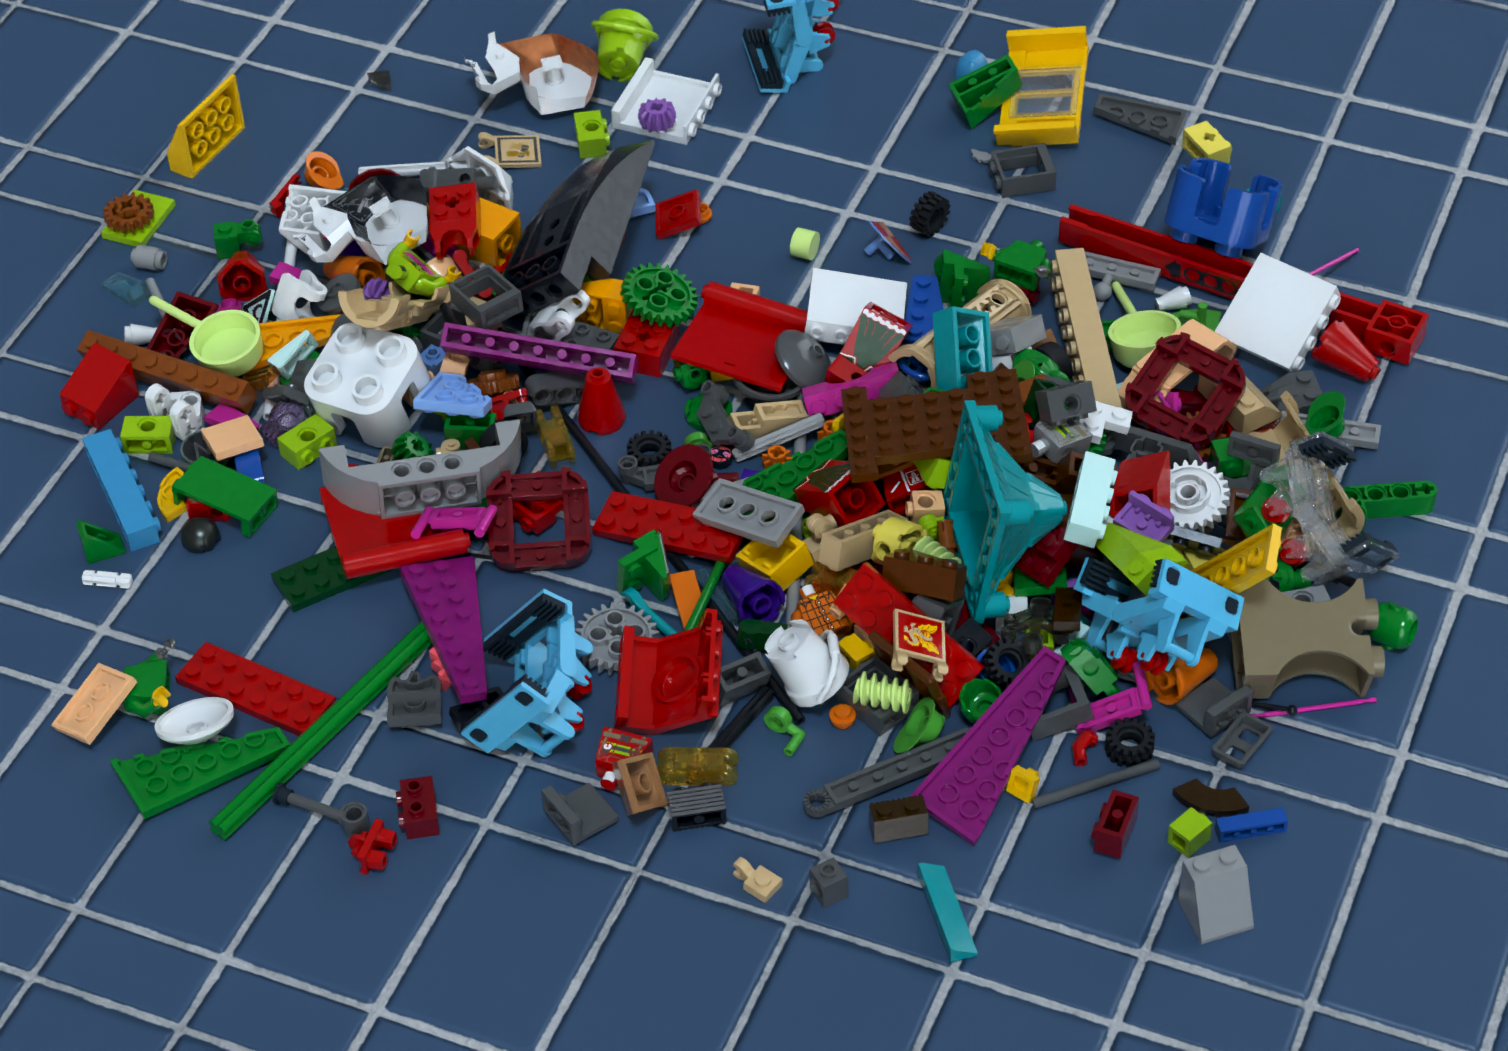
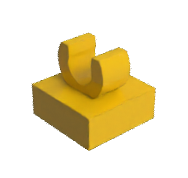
(1023, 783)

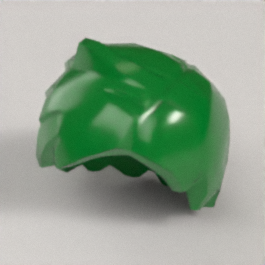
(977, 698)

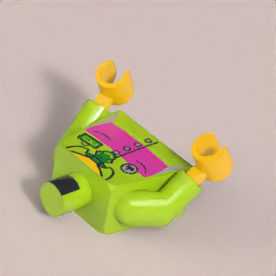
(413, 272)

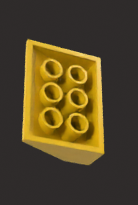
(207, 130)

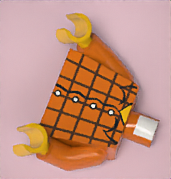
(814, 610)

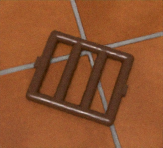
(916, 675)

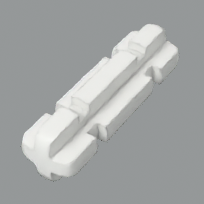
(107, 579)

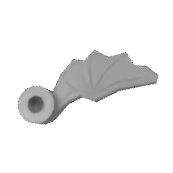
(981, 156)

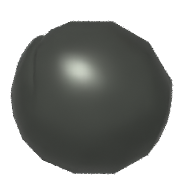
(199, 534)

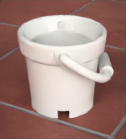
(807, 663)

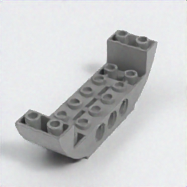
(414, 483)

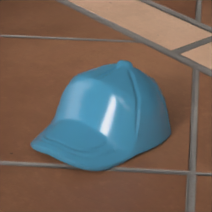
(969, 62)

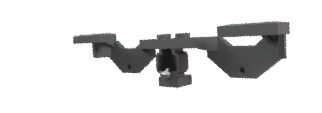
(1242, 446)

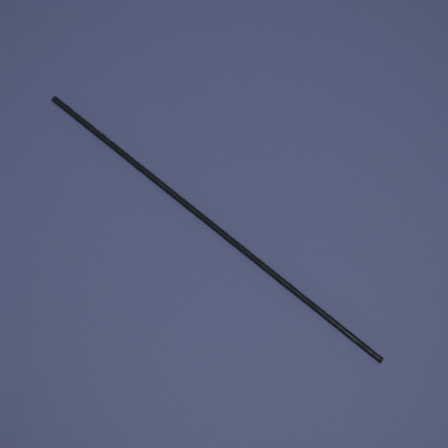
(674, 558)

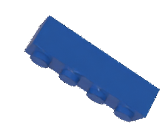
(1251, 825)

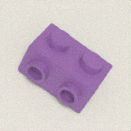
(1145, 517)

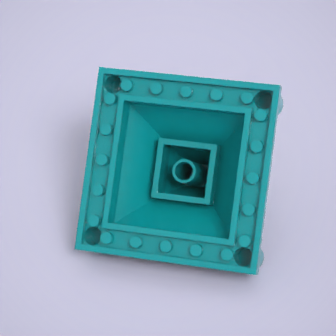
(993, 509)

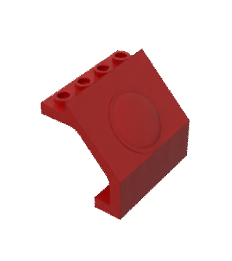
(669, 678)

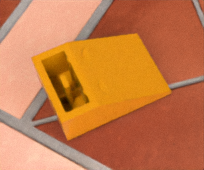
(606, 305)

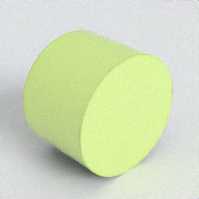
(804, 243)

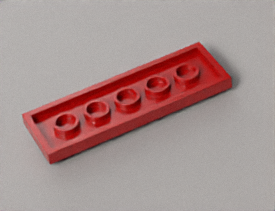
(632, 516)
(870, 604)
(254, 689)

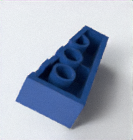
(923, 301)

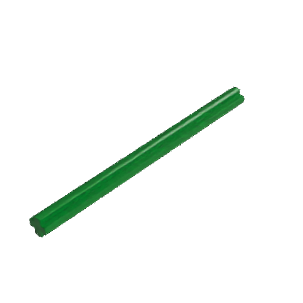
(320, 732)

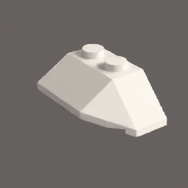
(472, 159)

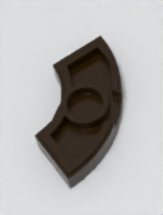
(1210, 800)

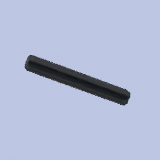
(743, 718)

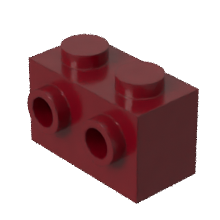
(419, 807)
(1116, 823)

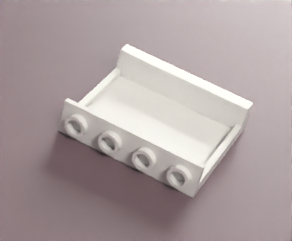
(689, 97)
(839, 299)
(1279, 313)

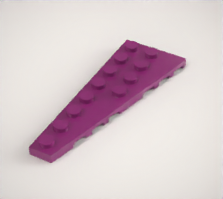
(449, 610)
(976, 770)

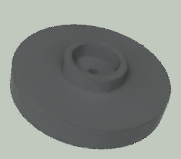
(342, 282)

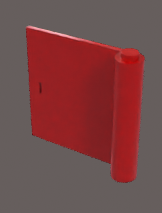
(738, 335)
(378, 545)

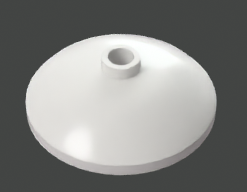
(194, 720)

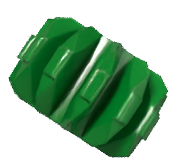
(410, 446)

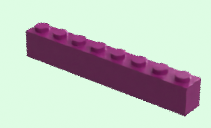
(537, 352)

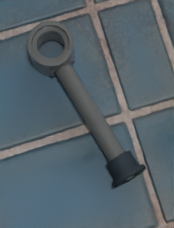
(352, 815)

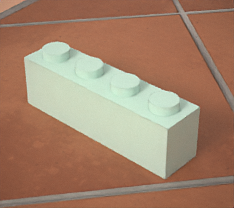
(1090, 500)

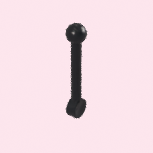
(1291, 710)

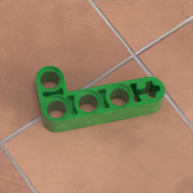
(1393, 499)

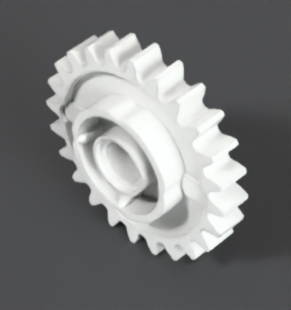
(1207, 492)

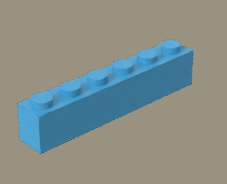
(121, 489)

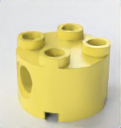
(895, 534)

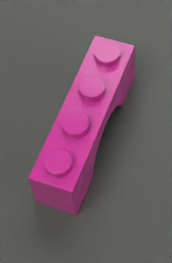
(827, 397)

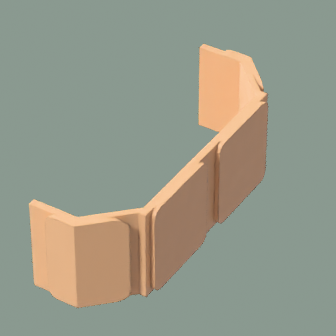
(1199, 334)

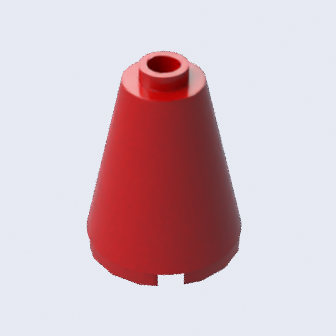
(1346, 352)
(600, 404)

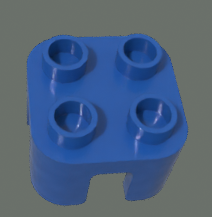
(1200, 210)

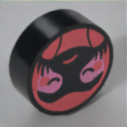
(721, 456)

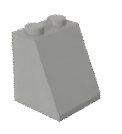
(1216, 894)

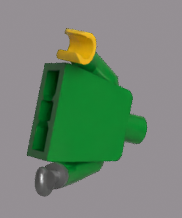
(1019, 263)
(153, 684)

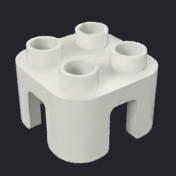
(364, 379)

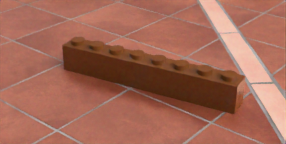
(177, 374)

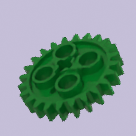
(659, 295)

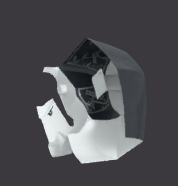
(374, 215)

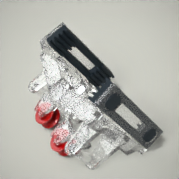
(1311, 503)

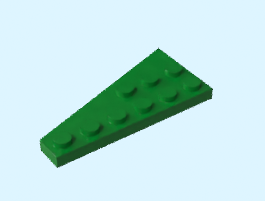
(782, 478)
(188, 770)

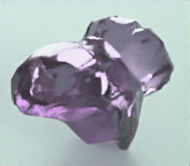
(281, 419)

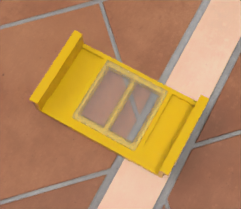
(1053, 82)

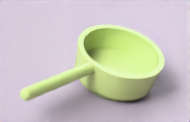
(1137, 332)
(223, 341)

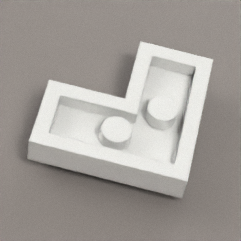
(1107, 418)

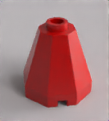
(242, 277)

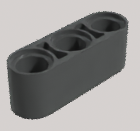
(555, 388)

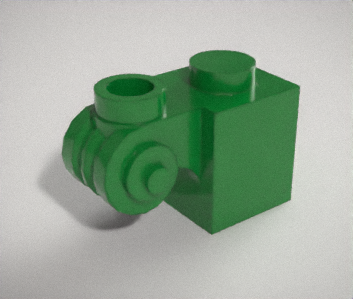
(230, 235)

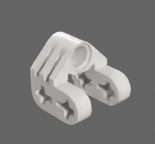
(183, 408)

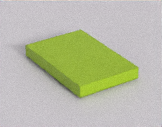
(162, 208)

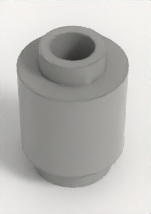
(149, 257)

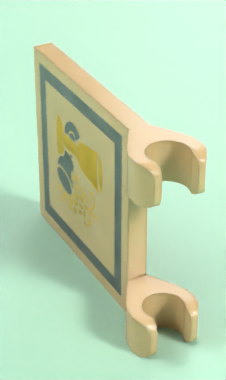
(513, 151)

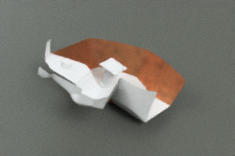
(552, 69)

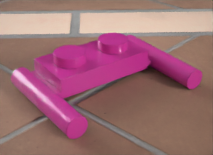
(451, 518)
(1120, 705)

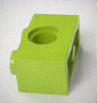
(590, 133)
(147, 435)
(302, 443)

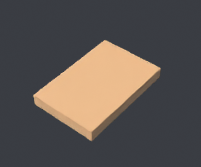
(94, 703)

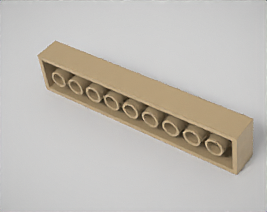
(1082, 325)

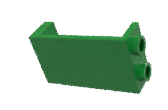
(227, 492)
(1250, 514)

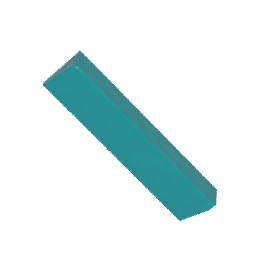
(946, 912)

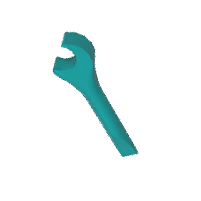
(636, 599)

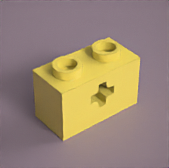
(1206, 142)

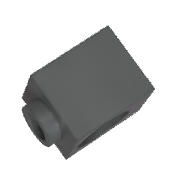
(828, 882)

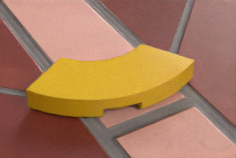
(165, 500)

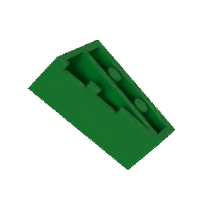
(985, 89)

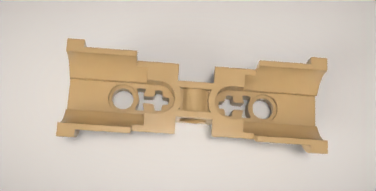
(1013, 305)
(394, 310)
(1291, 429)

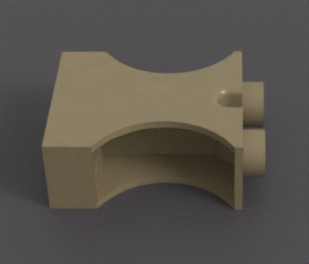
(1297, 638)

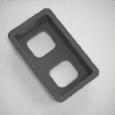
(527, 409)
(1231, 739)

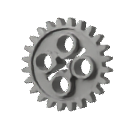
(604, 632)

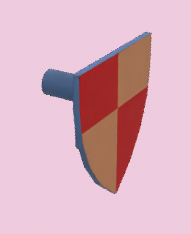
(886, 235)

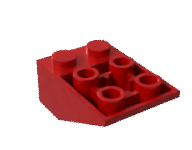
(1145, 476)

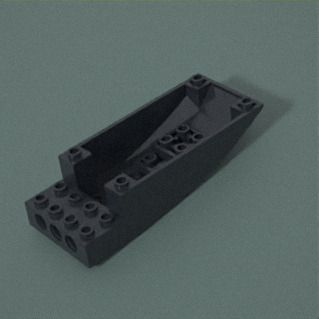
(578, 228)

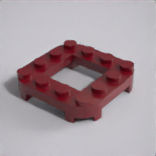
(1198, 358)
(539, 486)

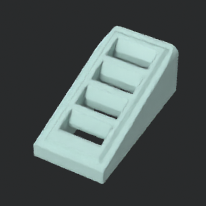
(287, 356)

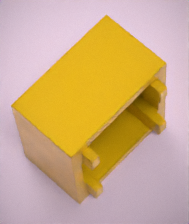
(778, 564)

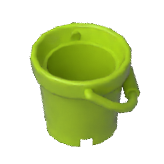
(622, 42)

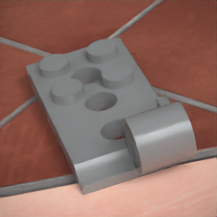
(714, 512)

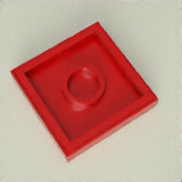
(678, 214)

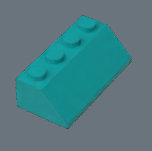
(961, 345)

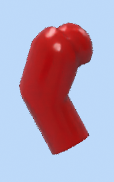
(1083, 740)

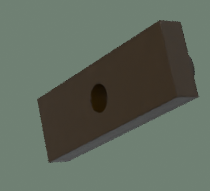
(1067, 610)

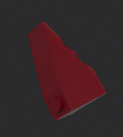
(176, 341)

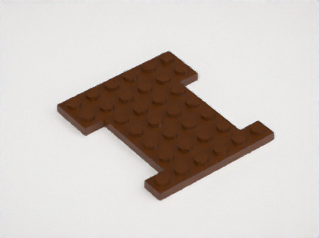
(927, 423)

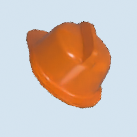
(322, 171)

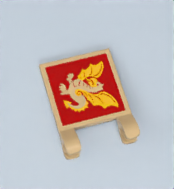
(919, 638)

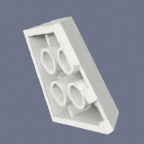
(299, 214)

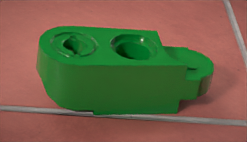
(1091, 666)

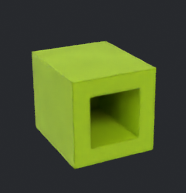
(1189, 832)

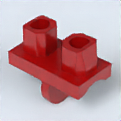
(368, 845)

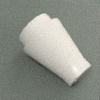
(1175, 299)
(138, 334)

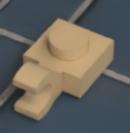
(758, 882)

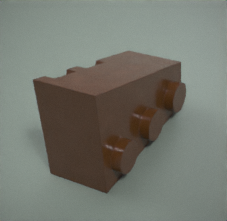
(925, 574)

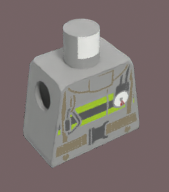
(1059, 440)

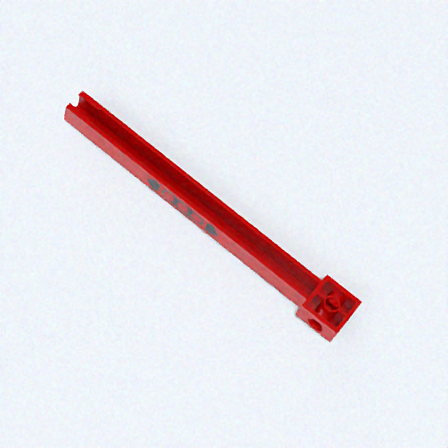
(1383, 328)

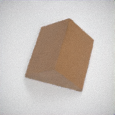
(639, 783)

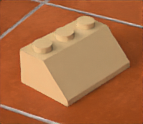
(1252, 410)

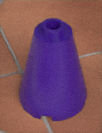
(753, 594)

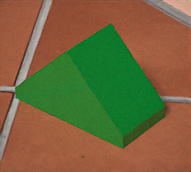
(99, 542)

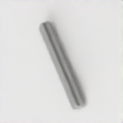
(781, 436)

